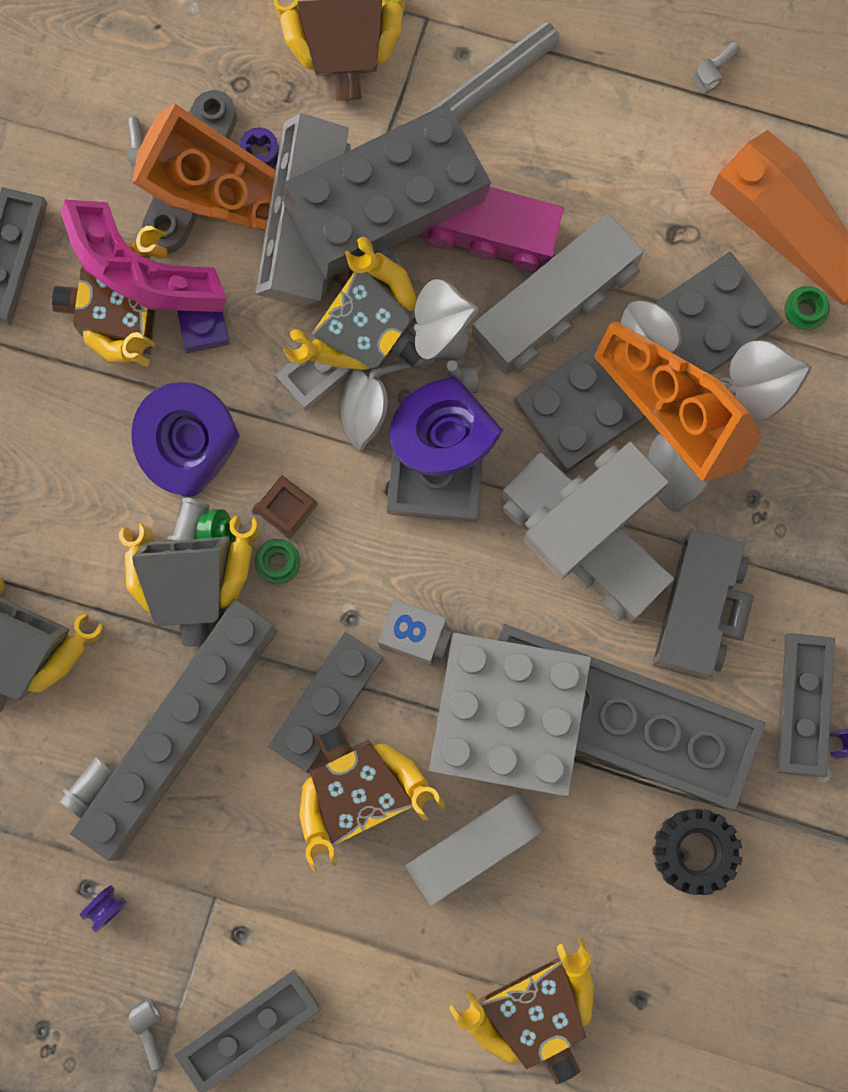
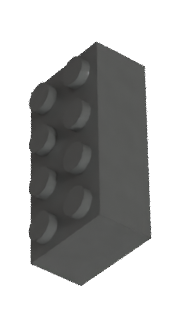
(386, 189)

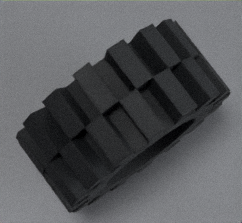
(725, 846)

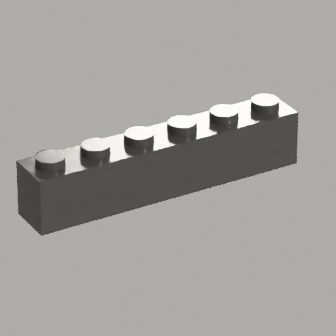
(174, 732)

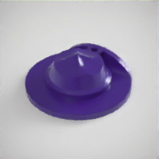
(442, 429)
(183, 437)

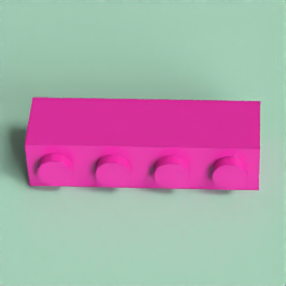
(503, 228)

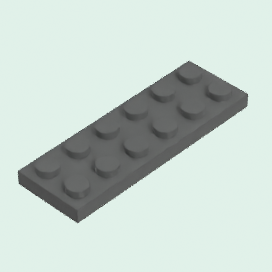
(584, 408)
(660, 730)

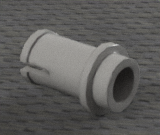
(188, 519)
(86, 787)

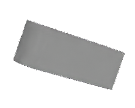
(474, 848)

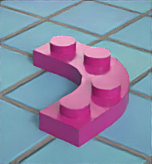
(131, 275)

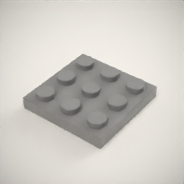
(510, 714)

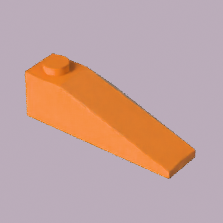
(203, 171)
(785, 206)
(681, 402)

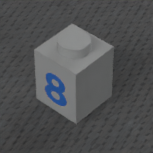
(414, 633)

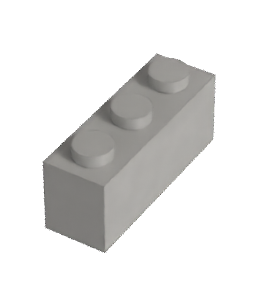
(593, 509)

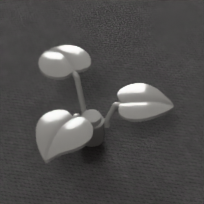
(439, 334)
(761, 379)

